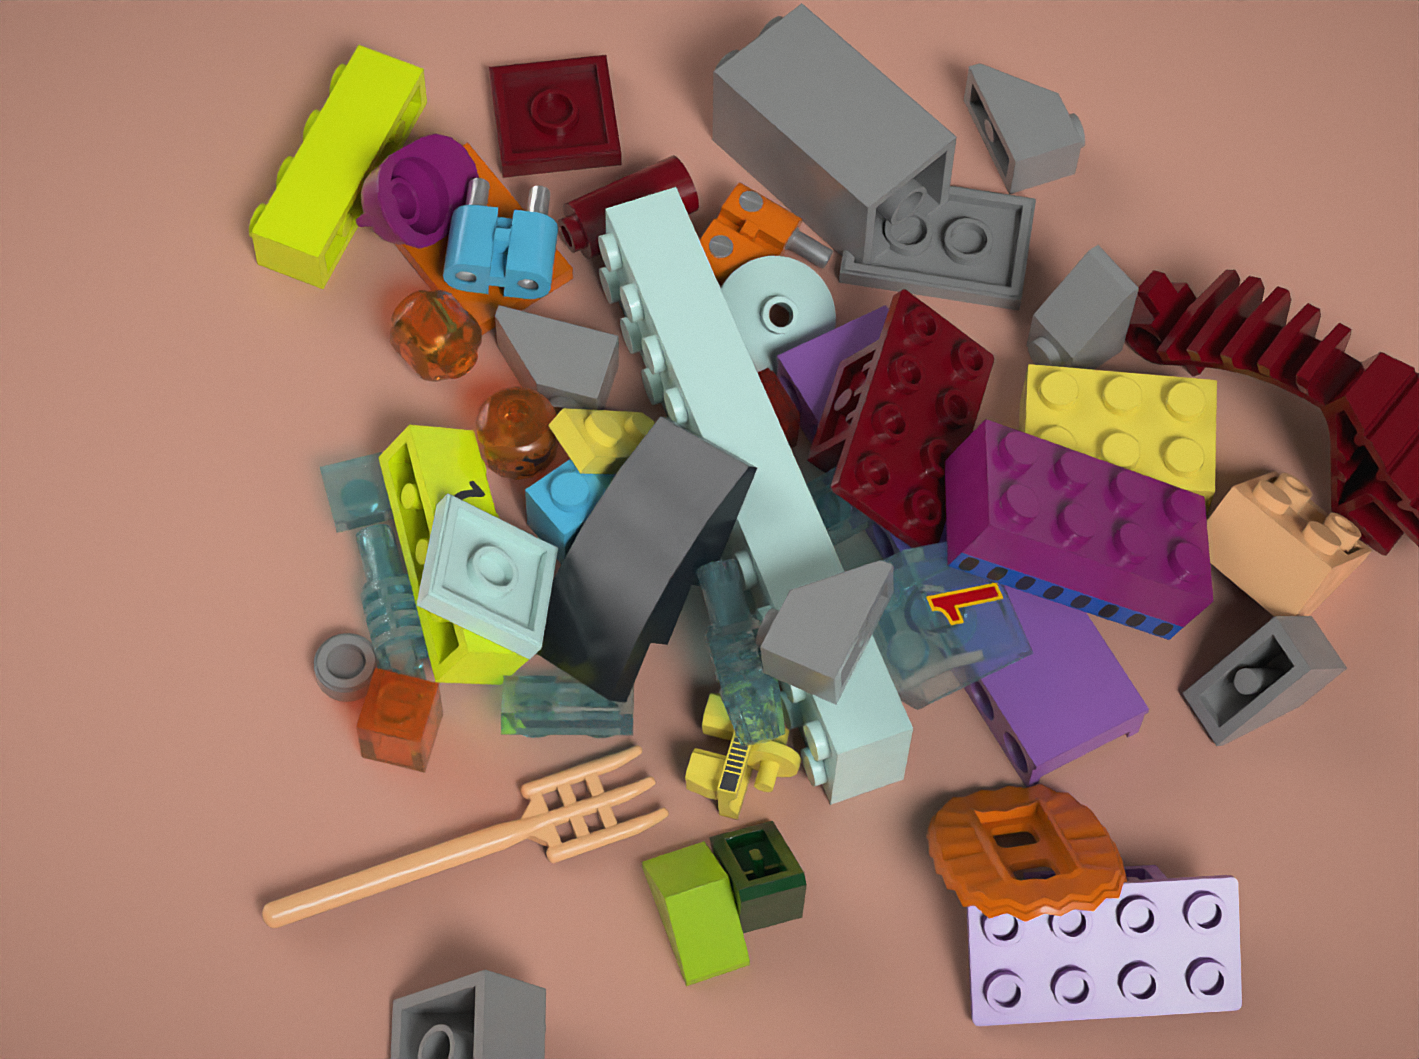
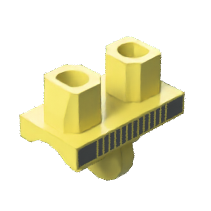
(728, 776)

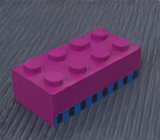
(1077, 530)

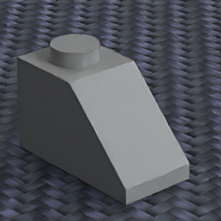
(1023, 128)
(1084, 316)
(558, 358)
(825, 629)
(1264, 678)

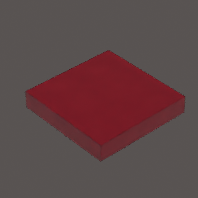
(555, 116)

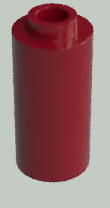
(586, 214)

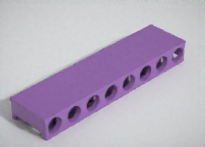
(1045, 705)

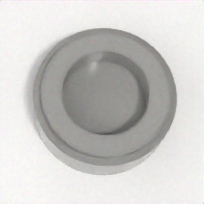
(345, 666)

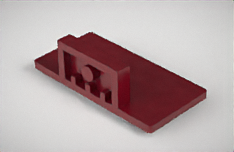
(900, 416)

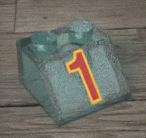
(944, 627)

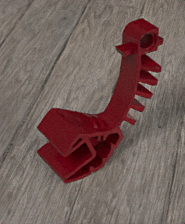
(1366, 403)

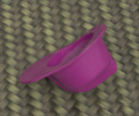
(417, 191)

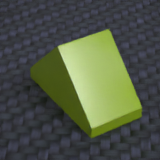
(697, 912)

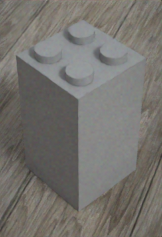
(830, 135)

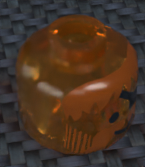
(435, 335)
(516, 433)

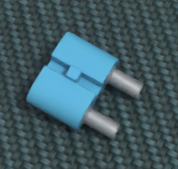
(500, 249)

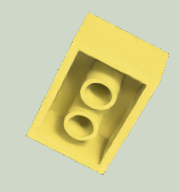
(1128, 419)

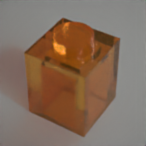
(399, 720)

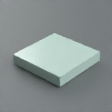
(487, 576)

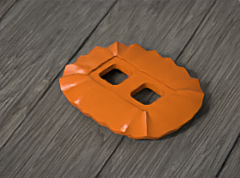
(1067, 841)

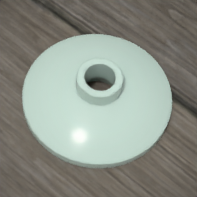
(782, 281)

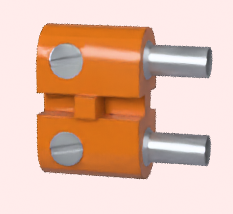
(756, 228)

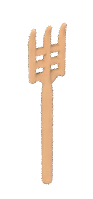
(536, 825)

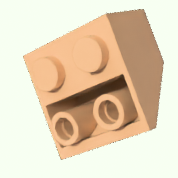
(1282, 544)

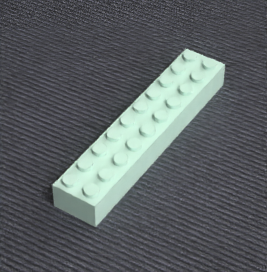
(779, 540)

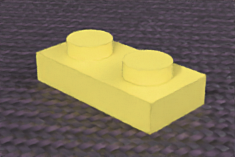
(599, 438)

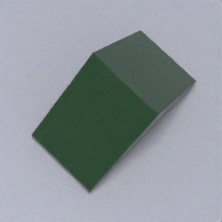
(762, 875)

